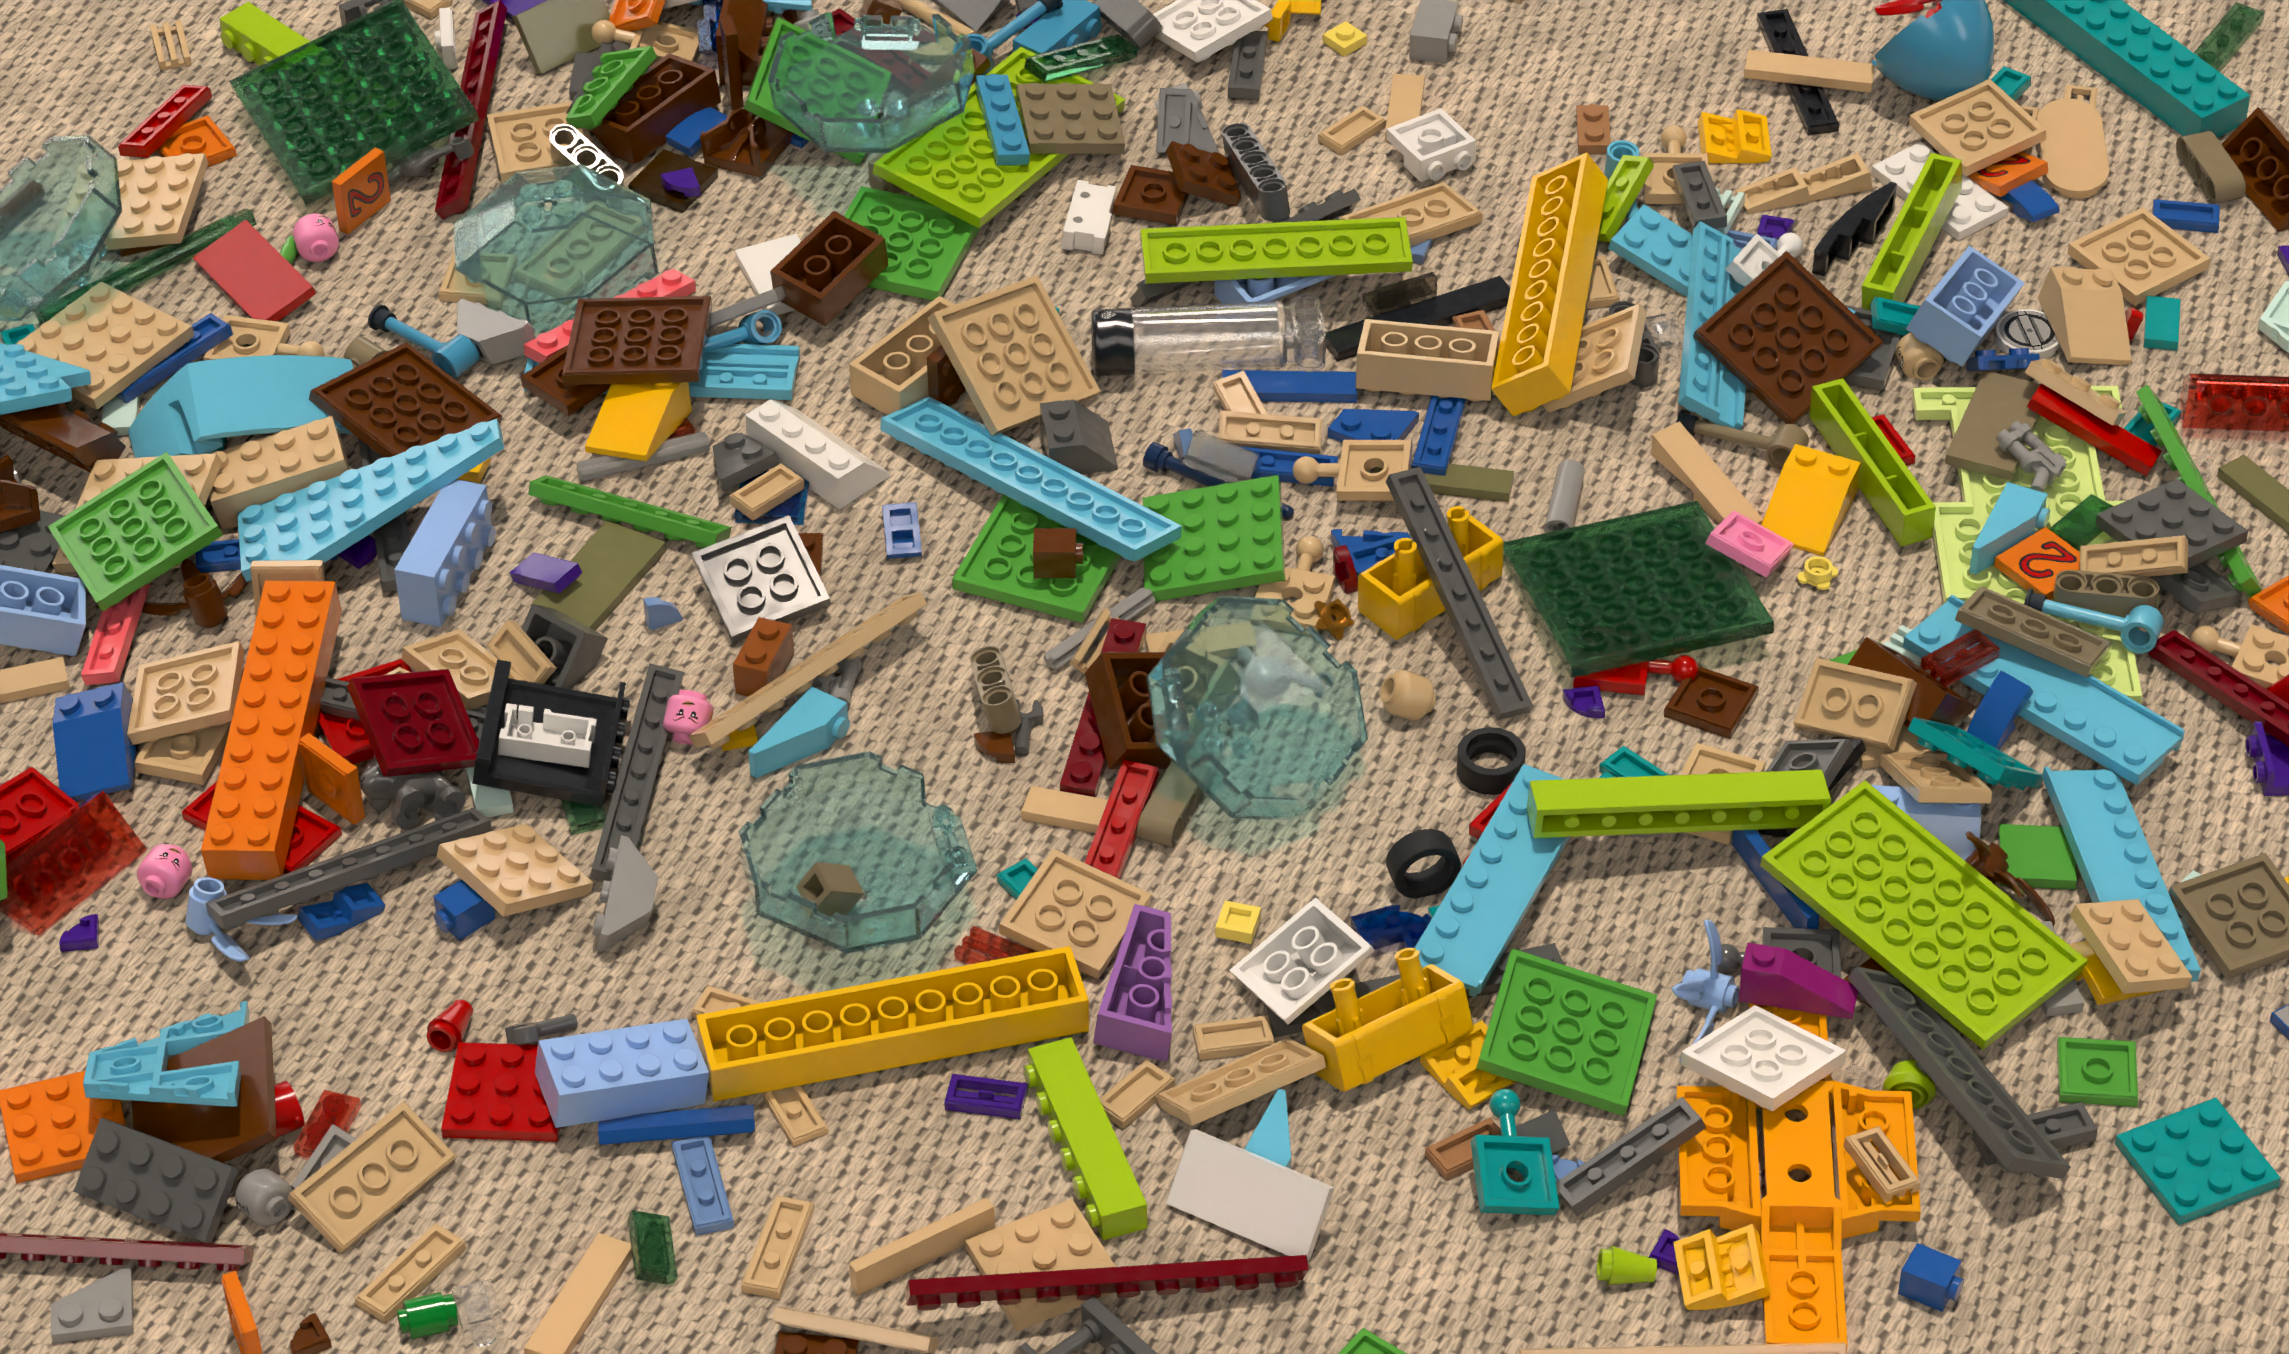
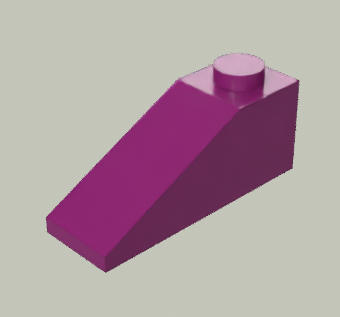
(1790, 982)

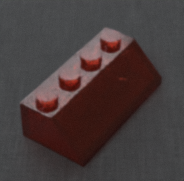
(2235, 402)
(68, 863)

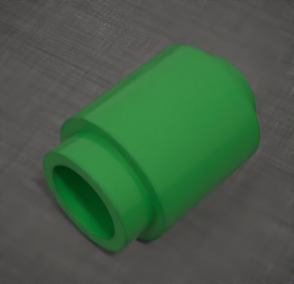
(427, 1315)

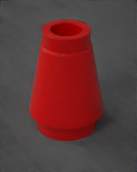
(449, 1026)

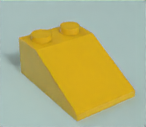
(638, 419)
(1812, 498)

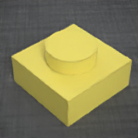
(1345, 38)
(1238, 922)

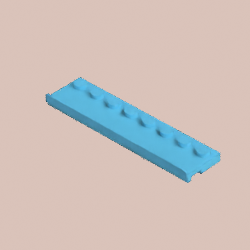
(743, 372)
(1704, 381)
(2063, 703)
(2114, 850)
(1491, 891)

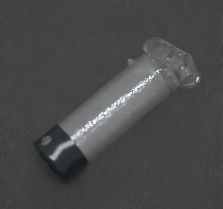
(1209, 337)

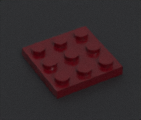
(415, 722)

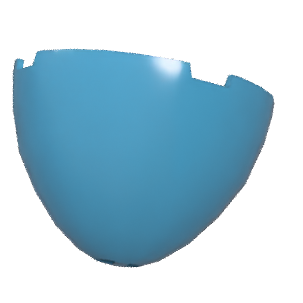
(1941, 52)

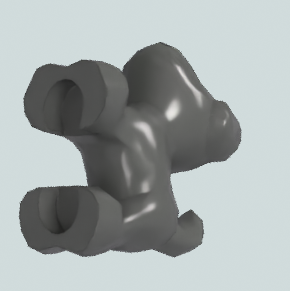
(410, 793)

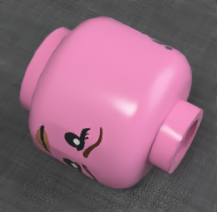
(315, 237)
(686, 714)
(164, 869)

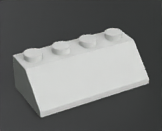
(813, 452)

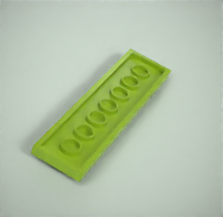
(1275, 250)

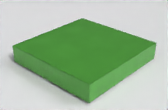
(2038, 855)
(2097, 1071)

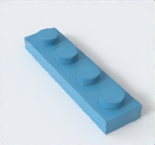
(1002, 120)

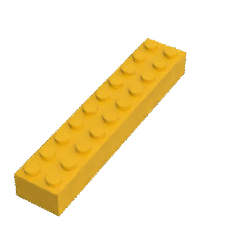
(1550, 285)
(892, 1023)

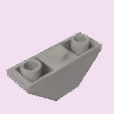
(493, 332)
(626, 896)

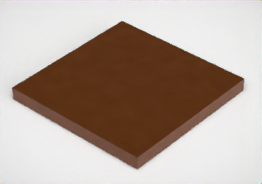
(1787, 337)
(637, 340)
(400, 402)
(220, 1130)

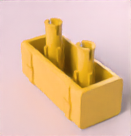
(1399, 590)
(1388, 1024)

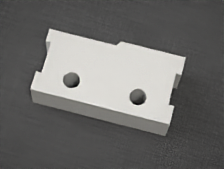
(1089, 218)
(556, 740)

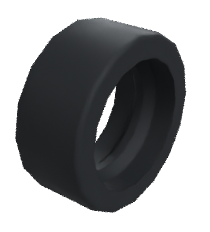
(1489, 741)
(1415, 847)

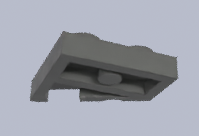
(1182, 121)
(741, 459)

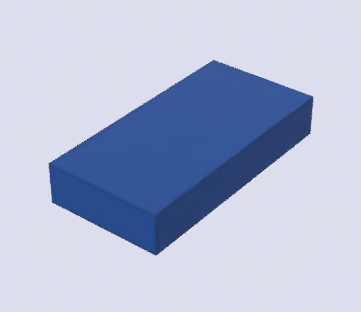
(2187, 215)

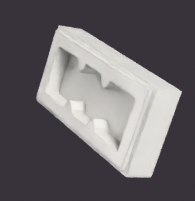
(446, 38)

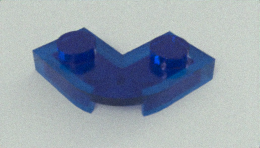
(708, 26)
(1390, 926)

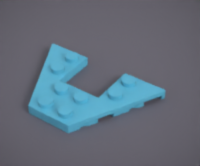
(140, 1069)

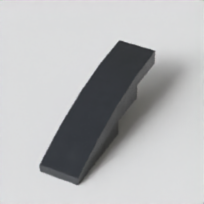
(1856, 225)

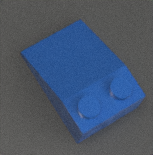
(93, 741)

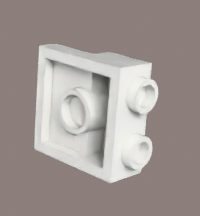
(1433, 145)

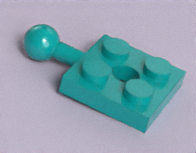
(1527, 1154)

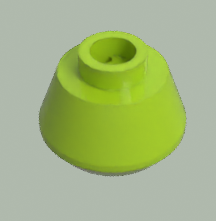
(1908, 1077)

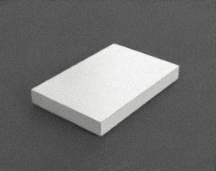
(760, 259)

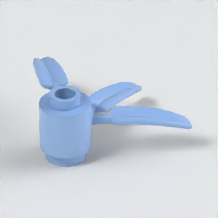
(197, 918)
(1709, 988)

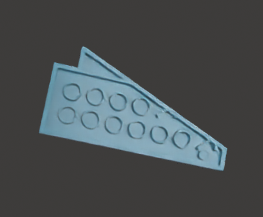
(35, 380)
(347, 508)

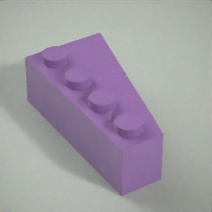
(1138, 994)

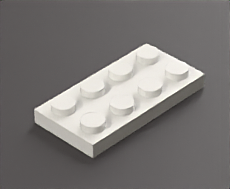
(1973, 207)

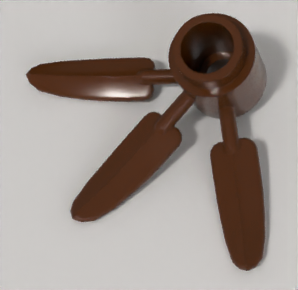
(201, 597)
(1992, 864)

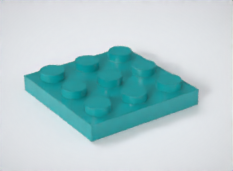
(1970, 751)
(2197, 1161)

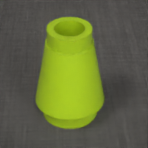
(1624, 1267)

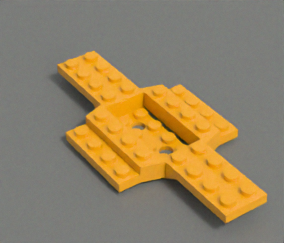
(1796, 1221)

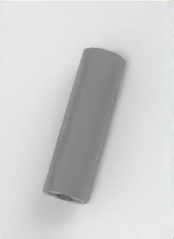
(1564, 496)

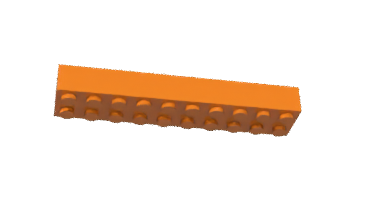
(274, 708)

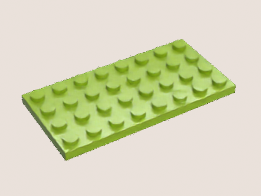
(956, 162)
(1924, 914)

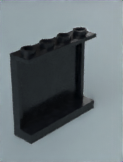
(549, 778)

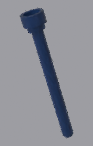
(1159, 458)

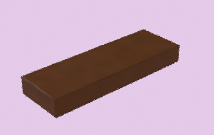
(731, 62)

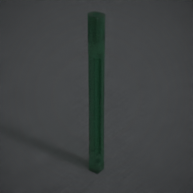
(155, 262)

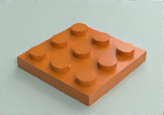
(52, 1125)

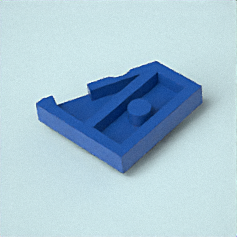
(1987, 360)
(1372, 424)
(1368, 549)

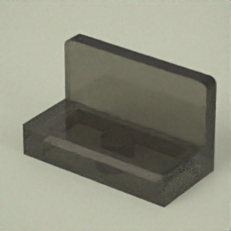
(1400, 294)
(1220, 458)

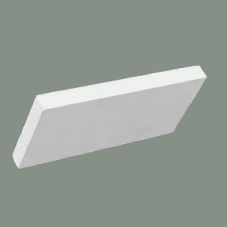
(1249, 1195)

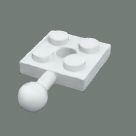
(1759, 255)

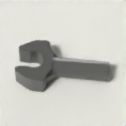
(1023, 732)
(531, 1032)

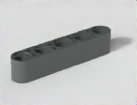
(1256, 172)

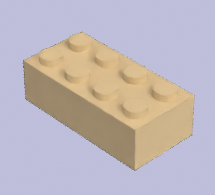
(1426, 360)
(896, 367)
(276, 466)

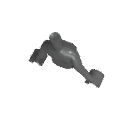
(421, 161)

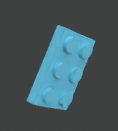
(1656, 247)

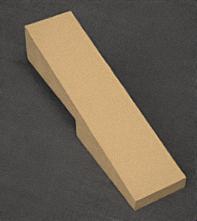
(1792, 188)
(1694, 467)

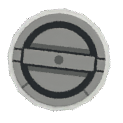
(2026, 330)

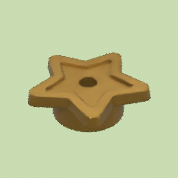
(1339, 612)

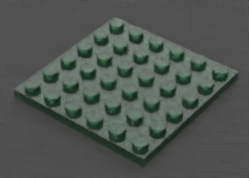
(350, 93)
(1635, 589)

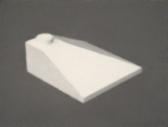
(1301, 960)

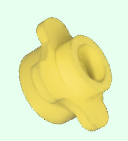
(1818, 572)

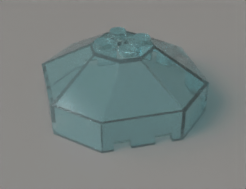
(841, 82)
(55, 222)
(543, 261)
(1279, 689)
(862, 817)

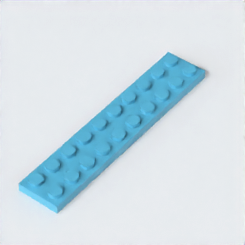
(1031, 479)

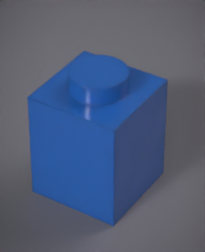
(461, 910)
(1931, 1277)

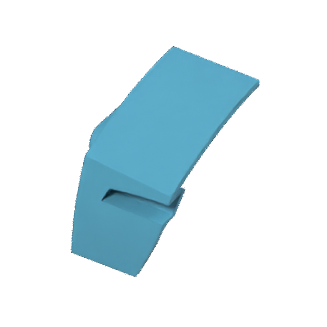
(232, 399)

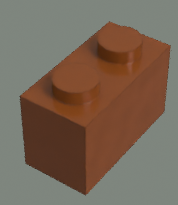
(763, 655)

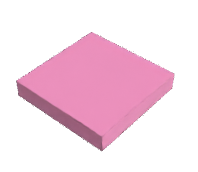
(1749, 543)

